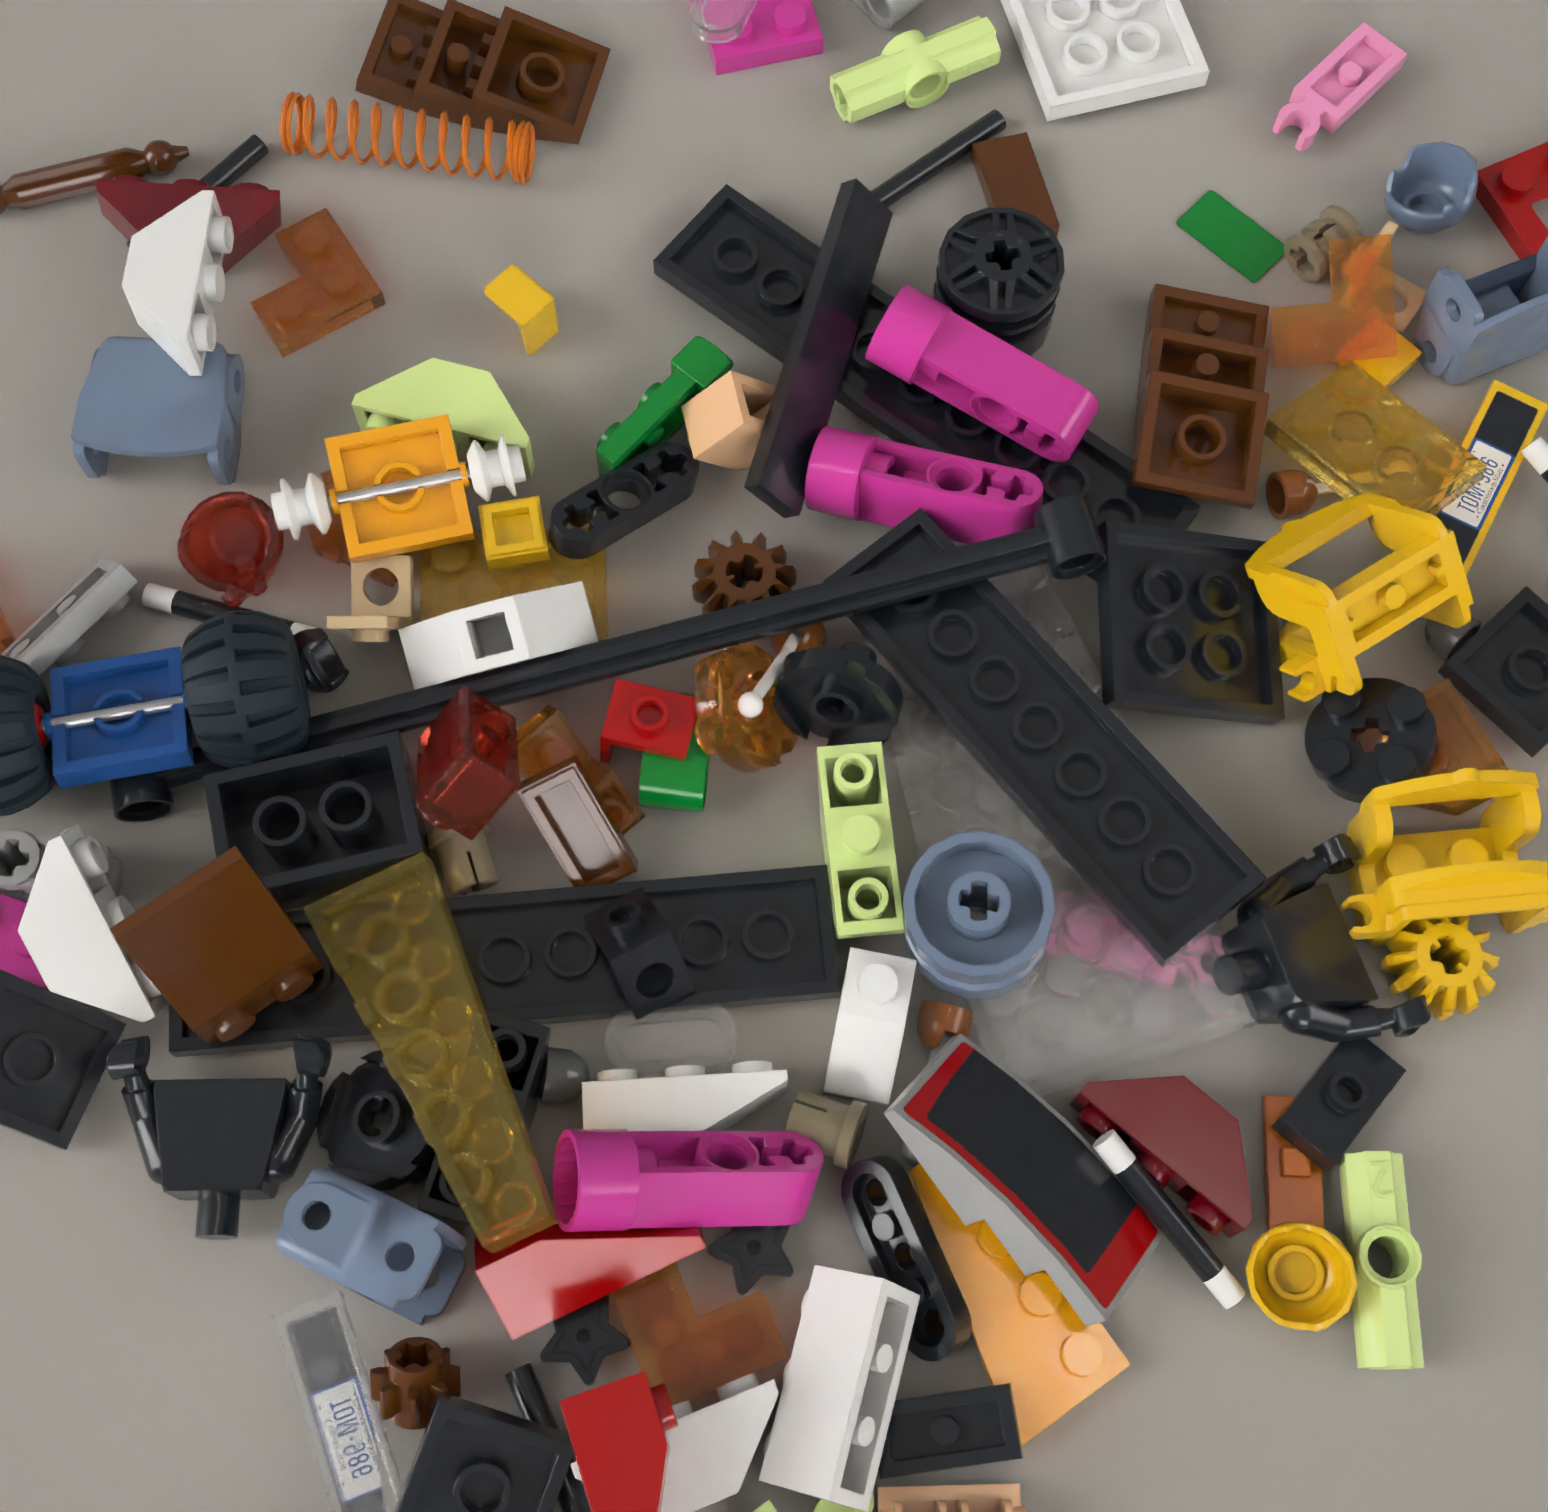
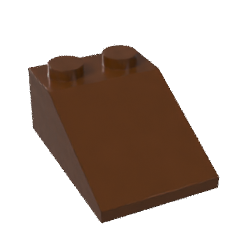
(219, 948)

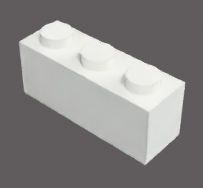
(840, 1387)

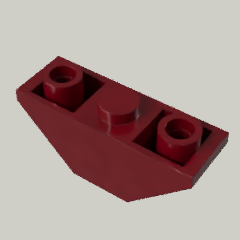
(135, 203)
(1179, 1140)

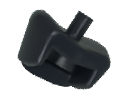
(319, 661)

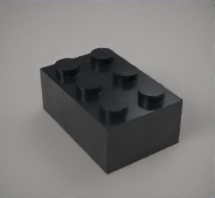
(320, 816)

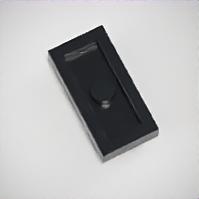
(1338, 1100)
(951, 1431)

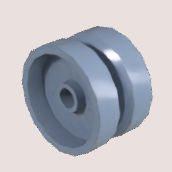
(983, 876)

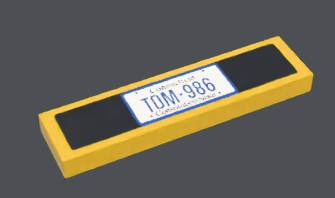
(1496, 437)

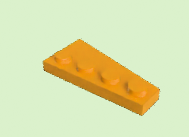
(1020, 1321)

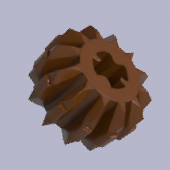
(728, 567)

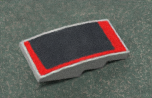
(1026, 1173)

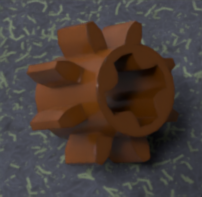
(411, 1381)

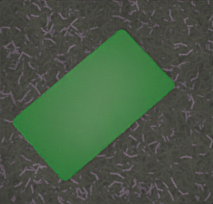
(1232, 236)

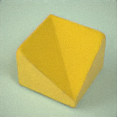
(526, 304)

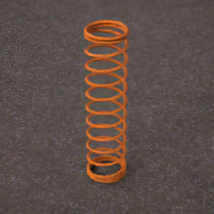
(519, 144)

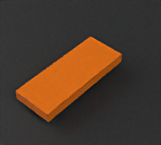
(1291, 1178)

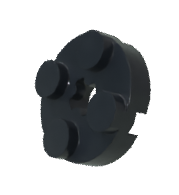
(818, 681)
(1380, 704)
(359, 1147)

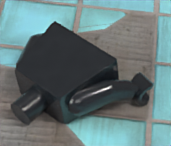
(1301, 960)
(221, 1135)

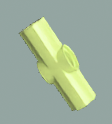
(915, 69)
(1382, 1307)

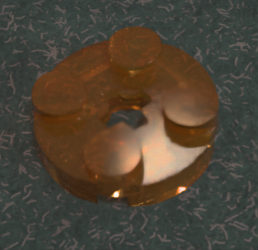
(721, 728)

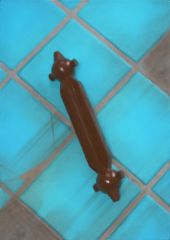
(80, 175)

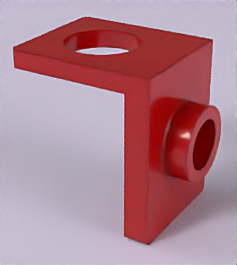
(648, 721)

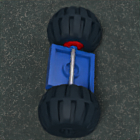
(135, 711)

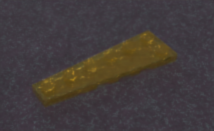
(419, 1000)

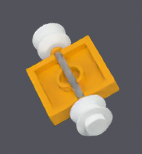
(398, 488)

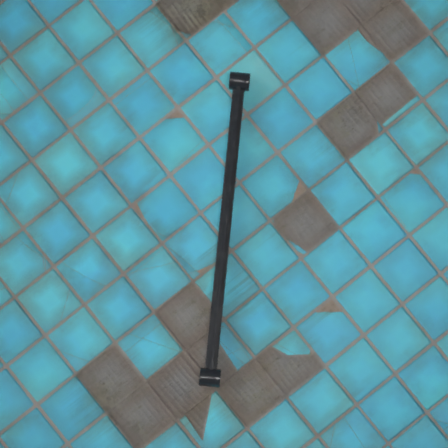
(1062, 538)

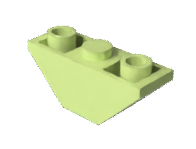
(441, 388)
(858, 840)

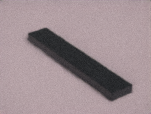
(819, 348)

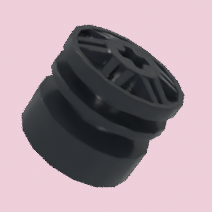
(1002, 274)

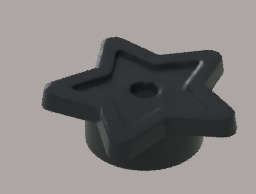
(751, 1267)
(587, 1356)

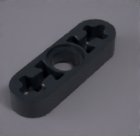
(611, 521)

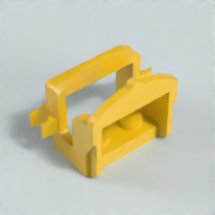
(1338, 624)
(1451, 869)

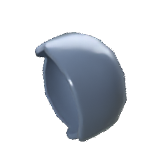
(1432, 187)

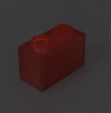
(467, 764)

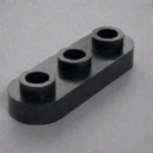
(887, 1233)

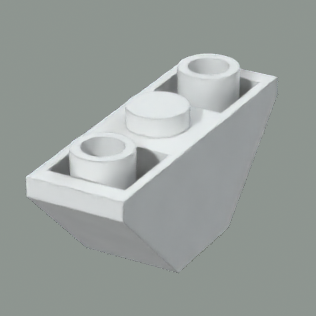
(178, 276)
(498, 634)
(70, 932)
(714, 1444)

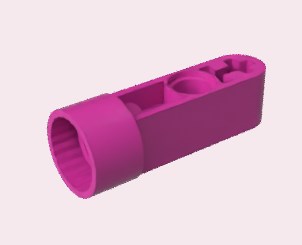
(981, 375)
(889, 481)
(682, 1178)

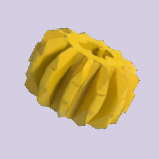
(1451, 947)

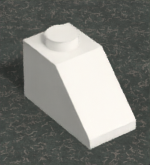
(869, 1026)

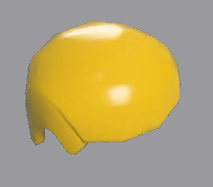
(1301, 1276)

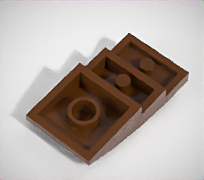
(483, 68)
(1201, 396)

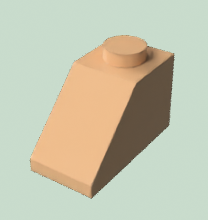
(728, 420)

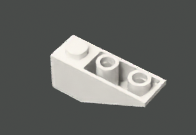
(681, 1099)

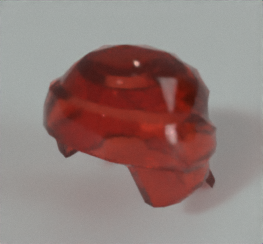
(231, 545)

